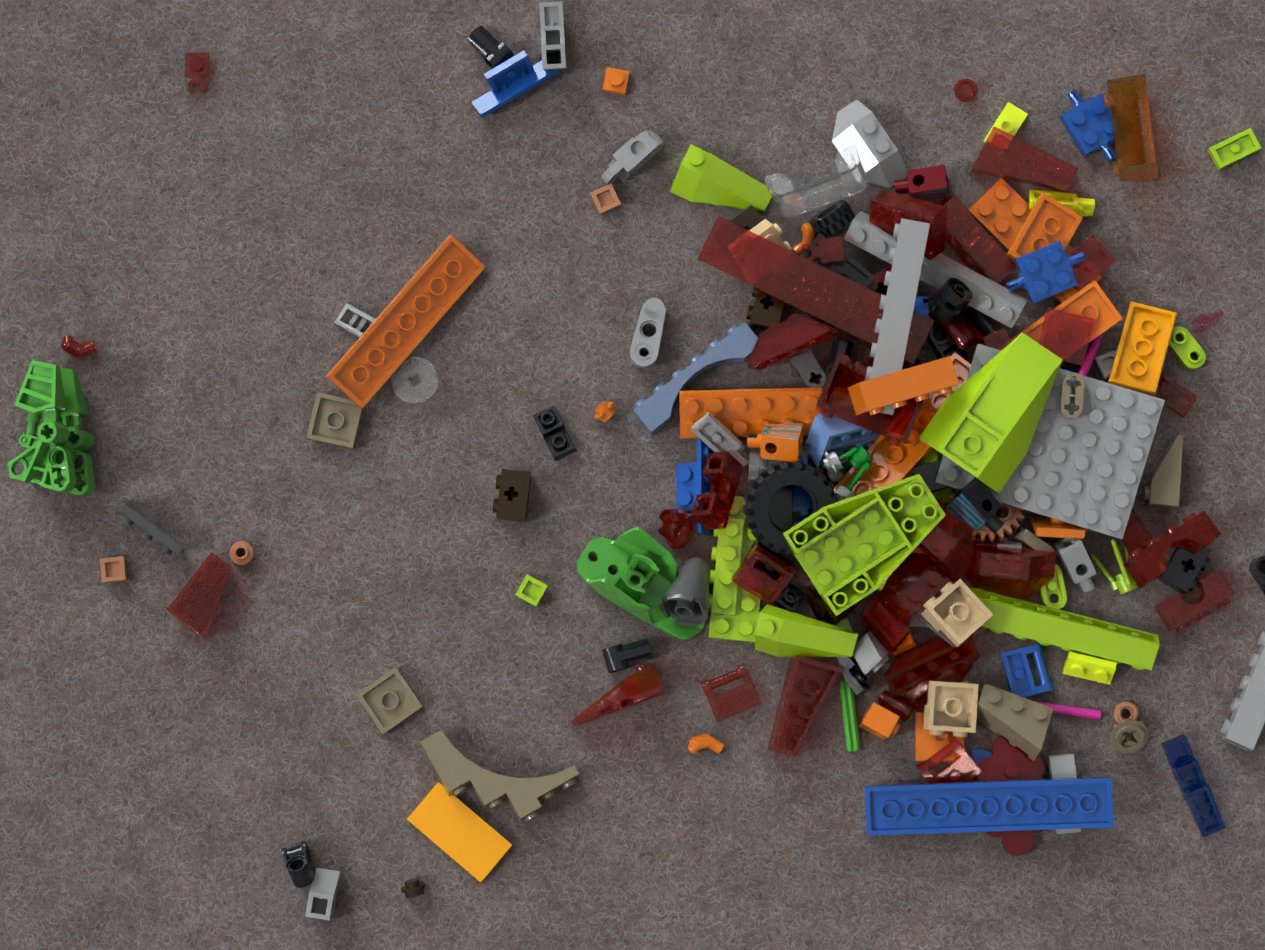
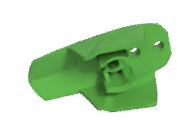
(641, 577)

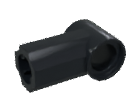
(491, 50)
(839, 345)
(622, 656)

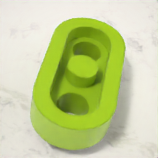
(1183, 349)
(1054, 586)

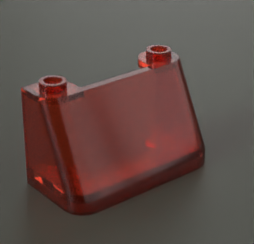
(837, 402)

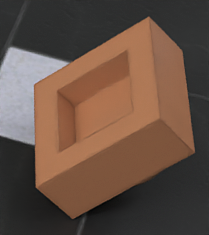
(605, 199)
(113, 569)

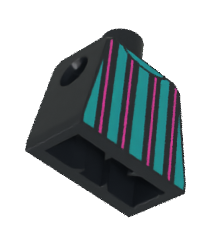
(976, 507)

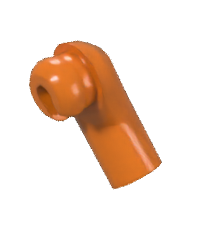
(808, 237)
(704, 741)

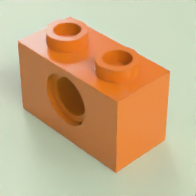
(880, 722)

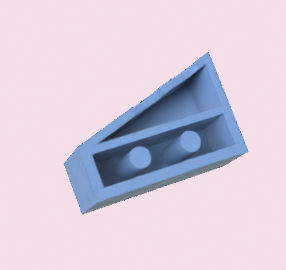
(835, 435)

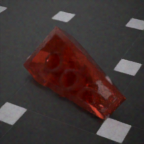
(634, 689)

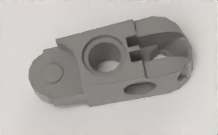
(633, 156)
(653, 316)

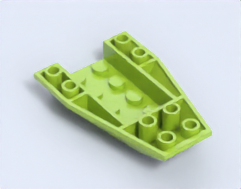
(996, 412)
(863, 539)

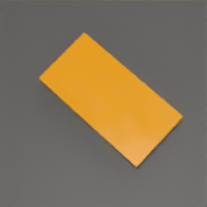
(1142, 348)
(459, 832)

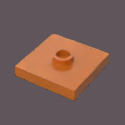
(1051, 527)
(928, 745)

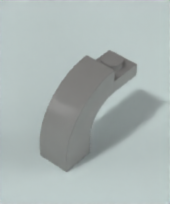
(552, 36)

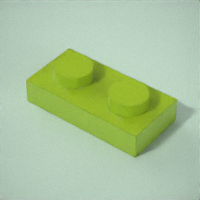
(1234, 149)

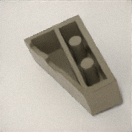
(1015, 718)

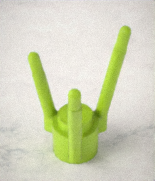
(1124, 581)

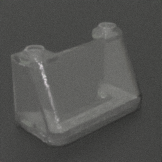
(846, 182)

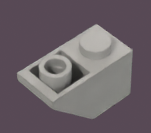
(870, 653)
(323, 894)

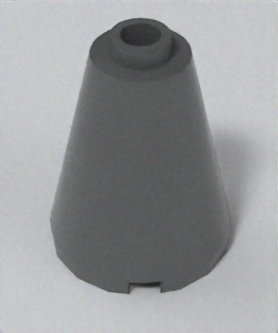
(689, 594)

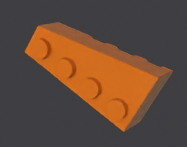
(903, 385)

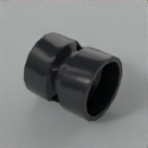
(950, 300)

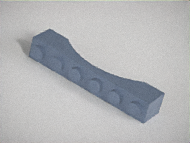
(658, 408)

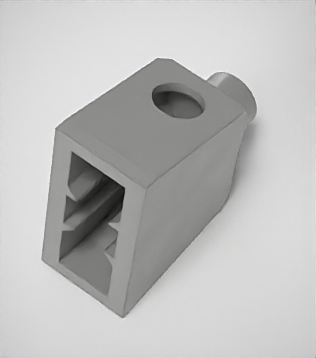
(1072, 554)

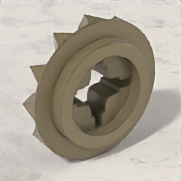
(1129, 744)

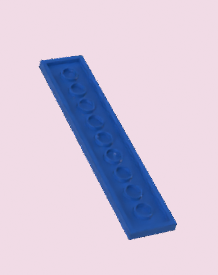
(989, 806)

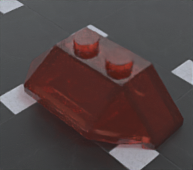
(788, 339)
(950, 544)
(1010, 570)
(914, 585)
(931, 662)

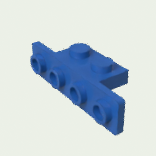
(510, 81)
(692, 482)

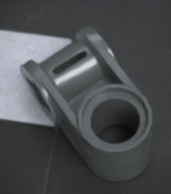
(806, 366)

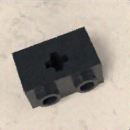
(1179, 579)

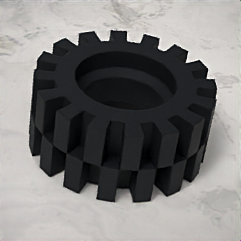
(832, 218)

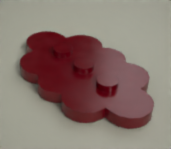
(1006, 765)

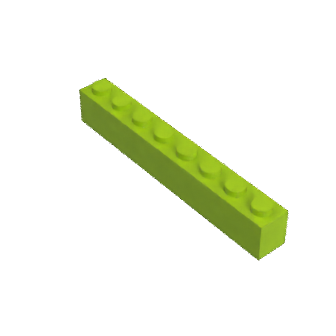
(1069, 630)

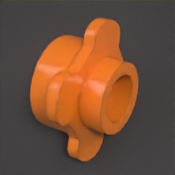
(605, 411)

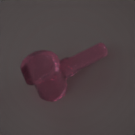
(1204, 320)

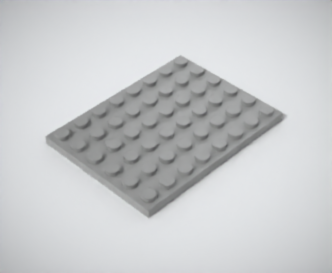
(1081, 466)

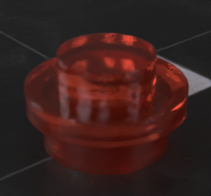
(965, 90)

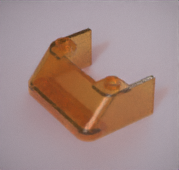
(1132, 129)

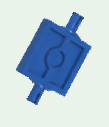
(1090, 125)
(1046, 271)

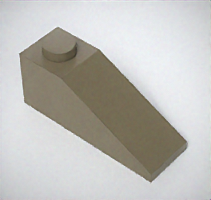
(1164, 485)

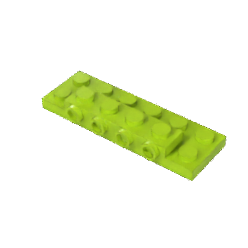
(732, 607)

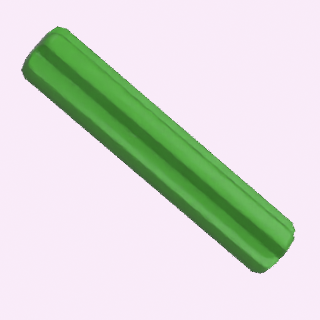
(849, 717)

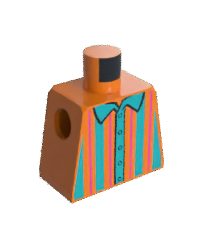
(778, 441)

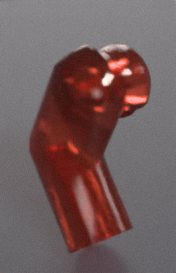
(76, 349)

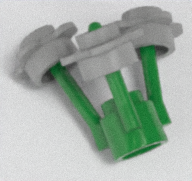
(857, 457)

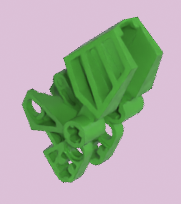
(47, 462)

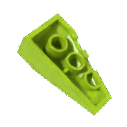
(715, 182)
(792, 634)

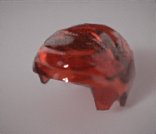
(677, 527)

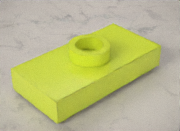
(1010, 119)

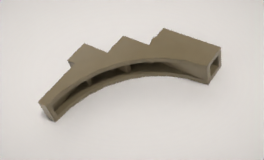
(491, 788)

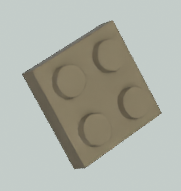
(334, 421)
(389, 700)

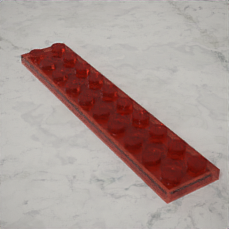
(803, 284)

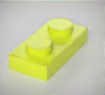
(1089, 667)

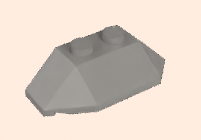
(877, 152)

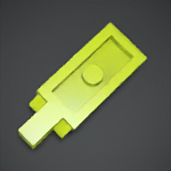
(1081, 206)

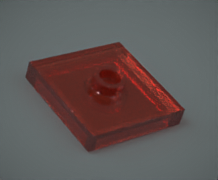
(1066, 335)

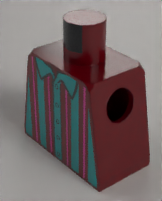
(933, 187)

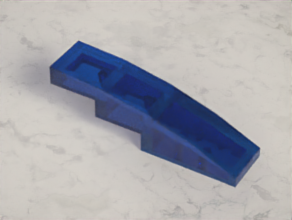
(1193, 785)

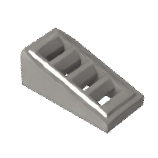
(346, 311)

